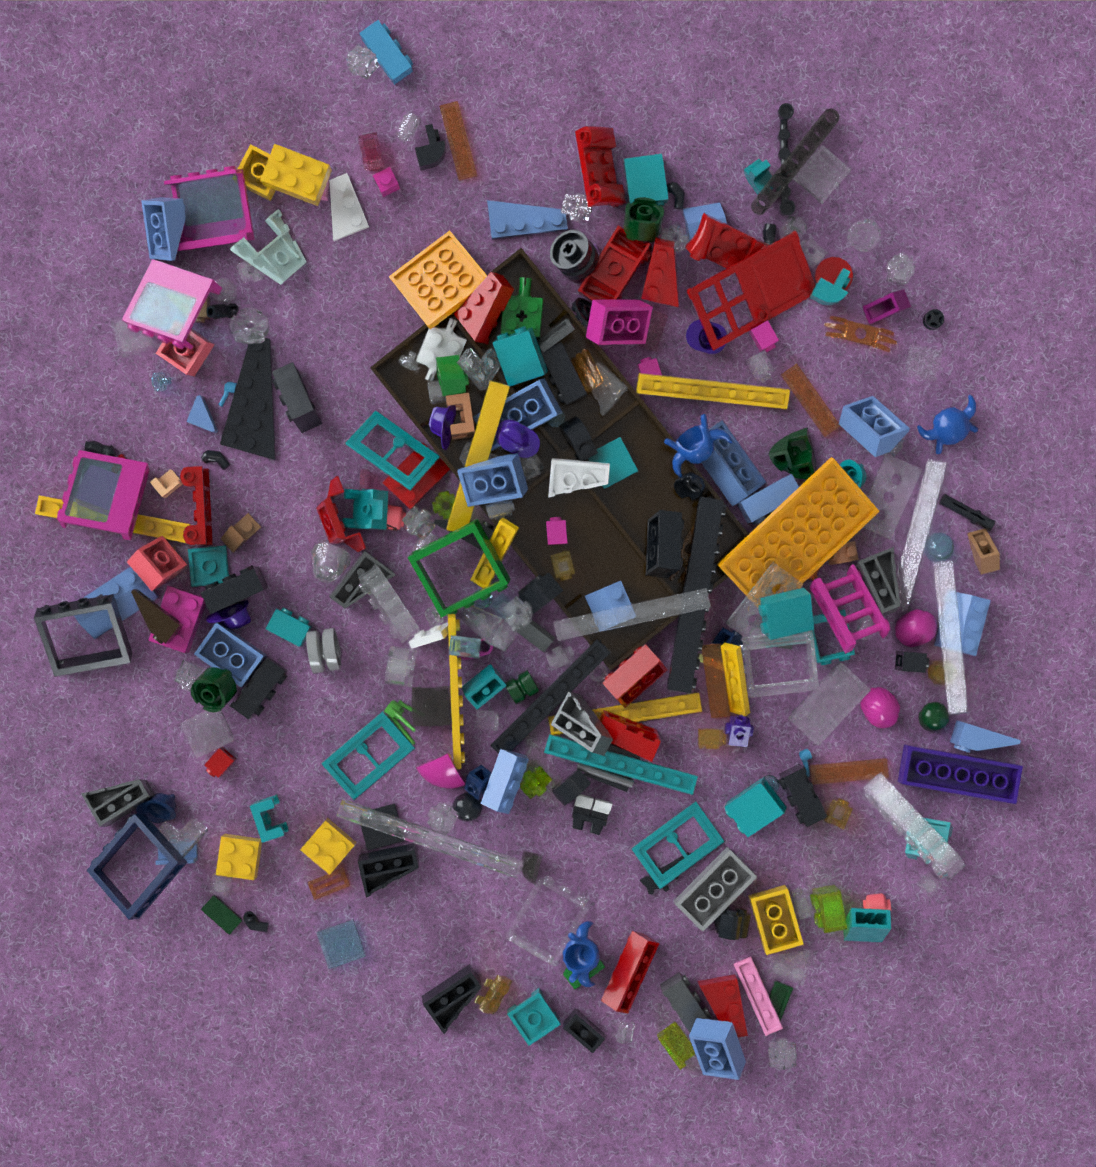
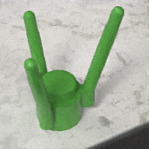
(395, 712)

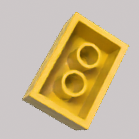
(296, 174)
(775, 919)

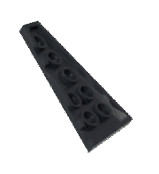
(252, 410)

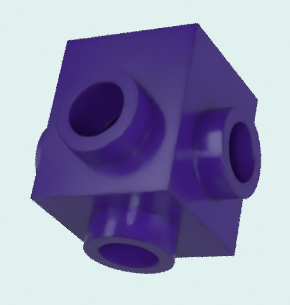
(738, 731)

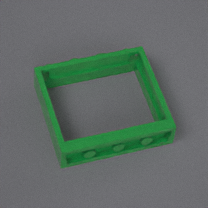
(472, 527)

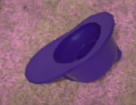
(698, 340)
(440, 423)
(517, 438)
(232, 616)

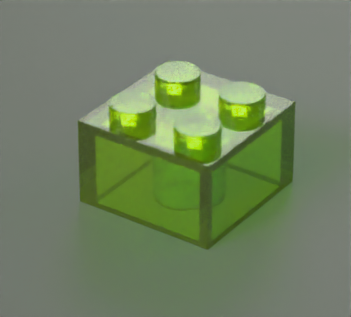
(829, 909)

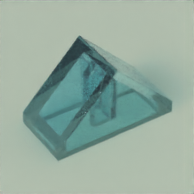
(465, 646)

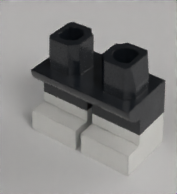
(598, 816)

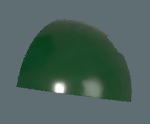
(795, 454)

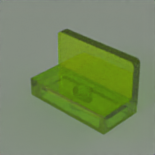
(676, 1044)

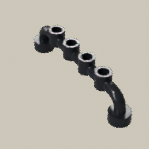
(785, 113)

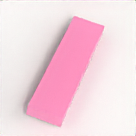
(758, 996)

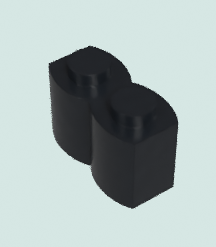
(734, 924)

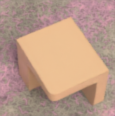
(167, 483)

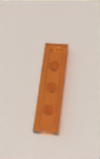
(458, 140)
(810, 400)
(715, 681)
(848, 771)

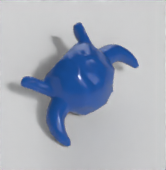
(951, 426)
(695, 444)
(581, 955)

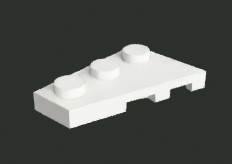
(345, 208)
(576, 475)

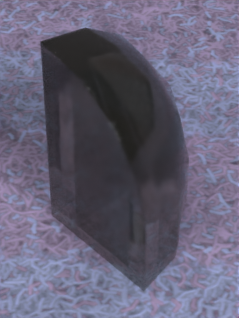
(531, 865)

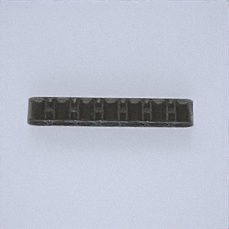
(800, 154)

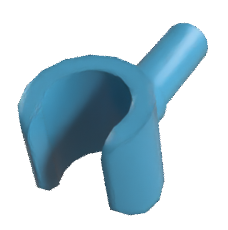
(229, 387)
(806, 755)

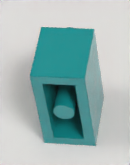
(288, 626)
(483, 686)

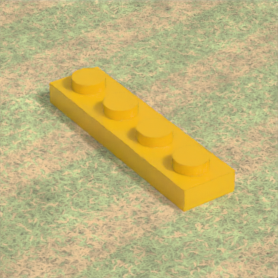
(501, 542)
(735, 679)

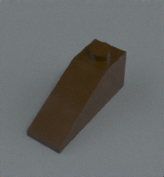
(158, 620)

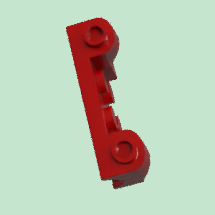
(598, 166)
(722, 243)
(615, 267)
(198, 478)

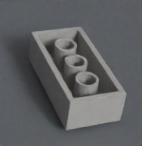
(715, 888)

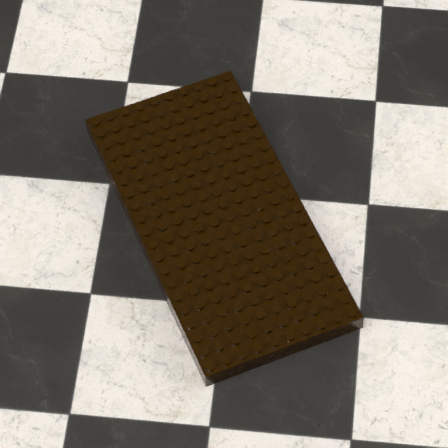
(602, 525)

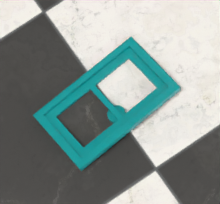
(401, 437)
(356, 741)
(666, 831)

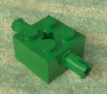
(526, 304)

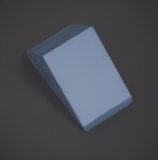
(201, 416)

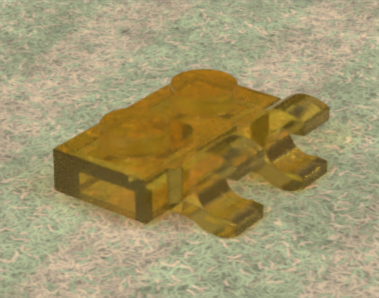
(494, 996)

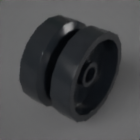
(574, 255)

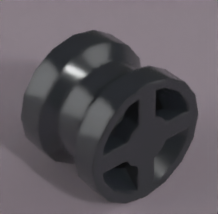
(936, 317)

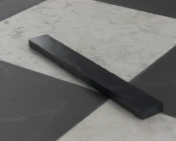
(552, 697)

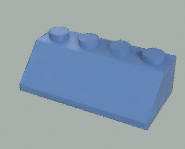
(732, 468)
(99, 622)

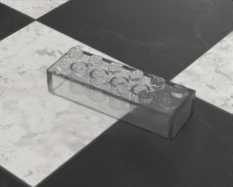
(914, 827)

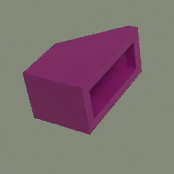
(886, 306)

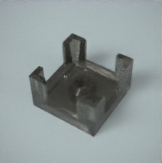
(431, 706)

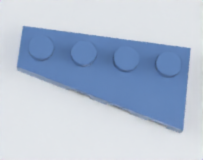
(521, 220)

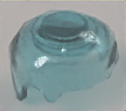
(939, 547)

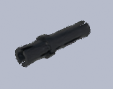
(973, 515)

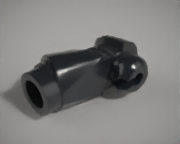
(769, 233)
(220, 311)
(99, 448)

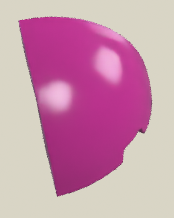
(442, 773)

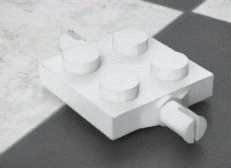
(439, 343)

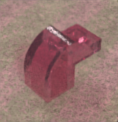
(371, 151)

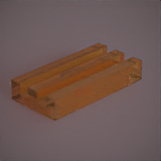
(591, 384)
(313, 889)

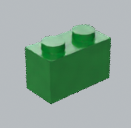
(451, 375)

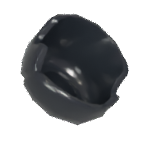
(689, 485)
(467, 806)

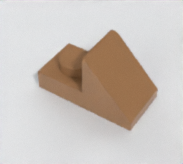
(240, 532)

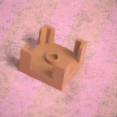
(466, 429)

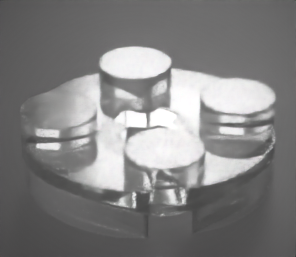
(249, 335)

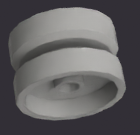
(323, 650)

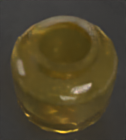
(936, 672)

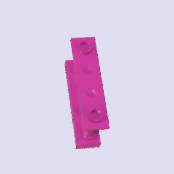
(839, 623)

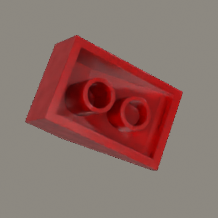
(423, 487)

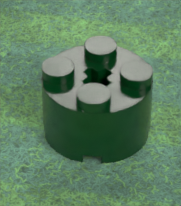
(643, 219)
(213, 689)

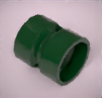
(522, 686)

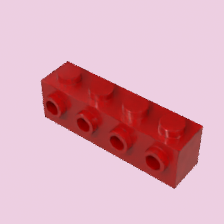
(630, 972)

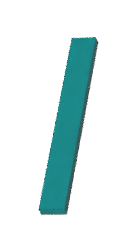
(622, 765)

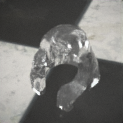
(329, 561)

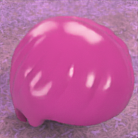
(916, 628)
(880, 707)

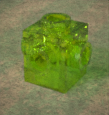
(437, 505)
(535, 782)

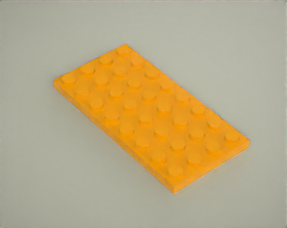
(802, 529)

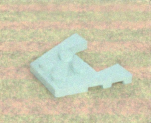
(277, 259)

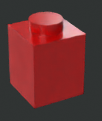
(219, 762)

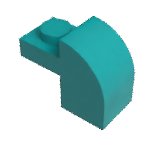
(758, 174)
(829, 293)

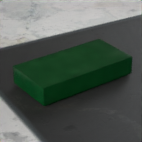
(221, 914)
(780, 996)

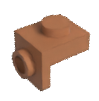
(845, 554)

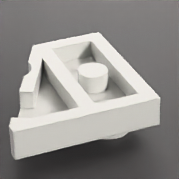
(434, 634)

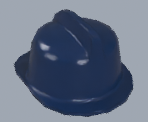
(159, 808)

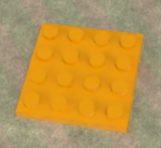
(438, 279)

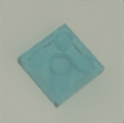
(341, 944)

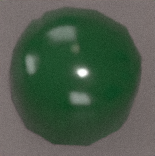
(933, 716)

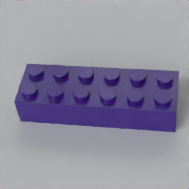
(960, 774)

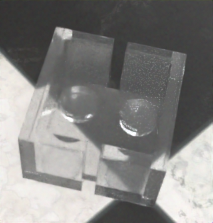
(822, 174)

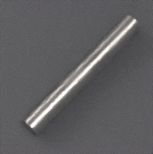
(605, 775)

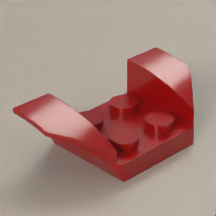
(333, 527)

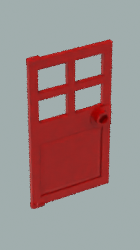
(769, 282)

